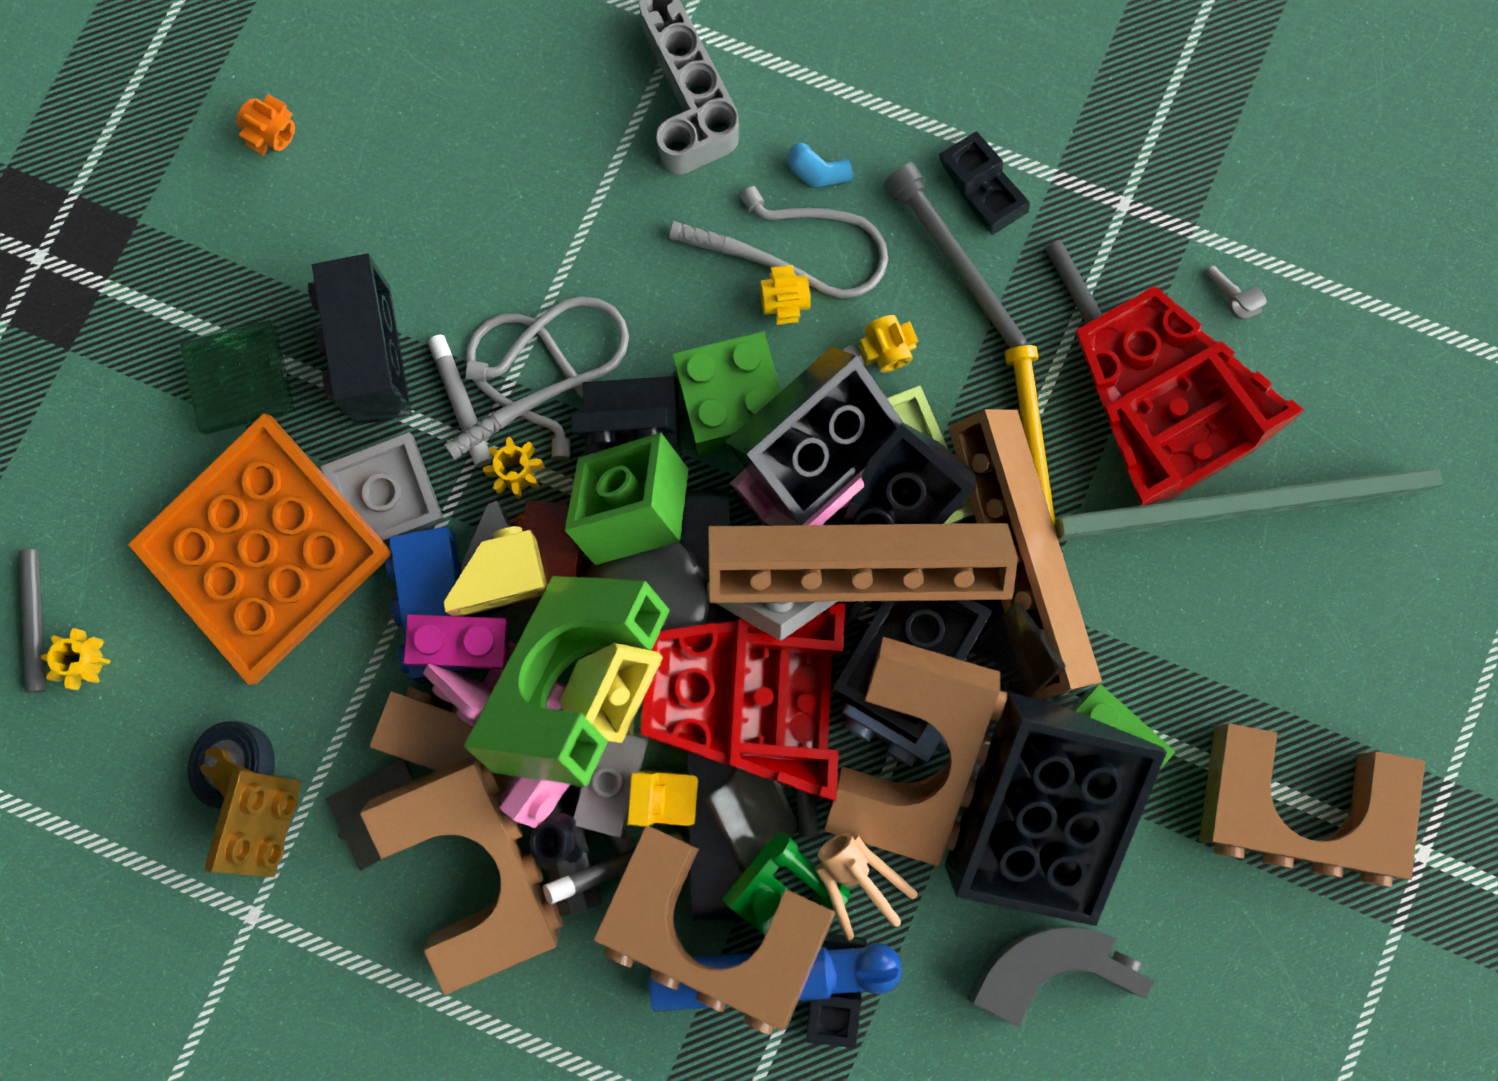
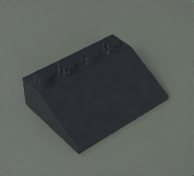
(1052, 812)

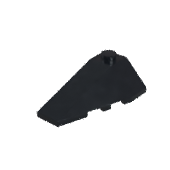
(908, 483)

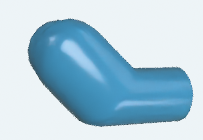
(815, 170)

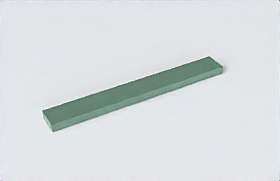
(1248, 504)

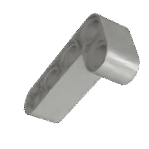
(683, 74)

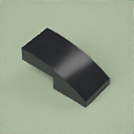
(983, 184)
(837, 1018)

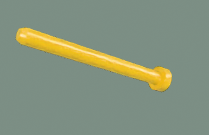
(1022, 359)

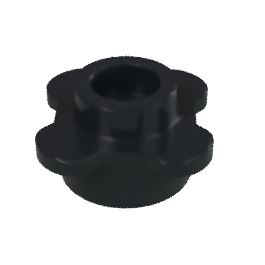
(543, 845)

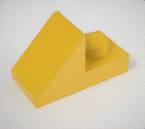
(662, 798)

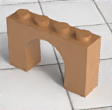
(467, 804)
(921, 815)
(1372, 840)
(643, 930)

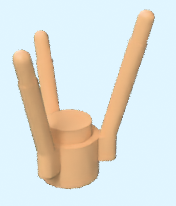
(845, 862)

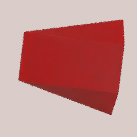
(1176, 396)
(750, 698)

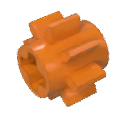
(265, 124)

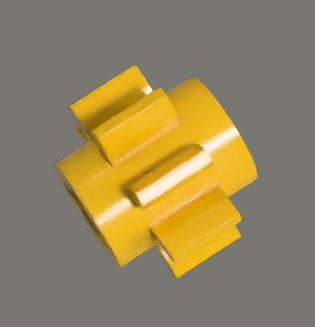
(784, 294)
(888, 343)
(514, 455)
(61, 655)

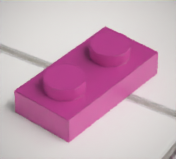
(456, 641)

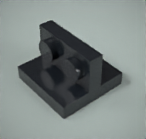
(628, 411)

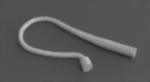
(754, 202)
(480, 371)
(560, 444)

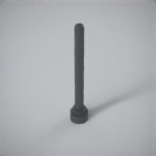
(908, 187)

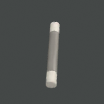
(457, 395)

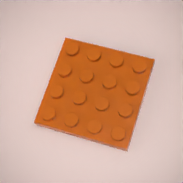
(260, 549)

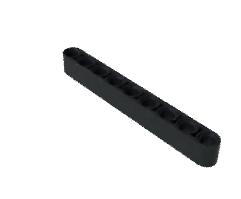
(714, 866)

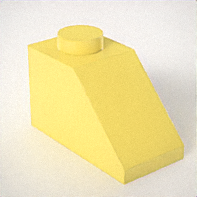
(499, 574)
(611, 687)

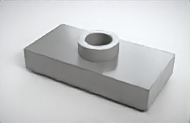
(606, 799)

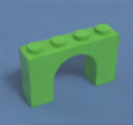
(571, 620)

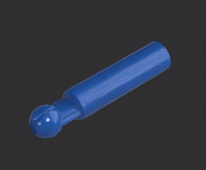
(869, 969)

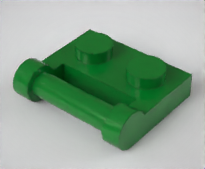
(759, 893)

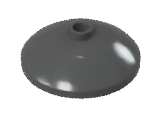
(671, 574)

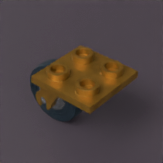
(235, 773)

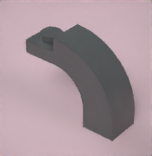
(1031, 958)

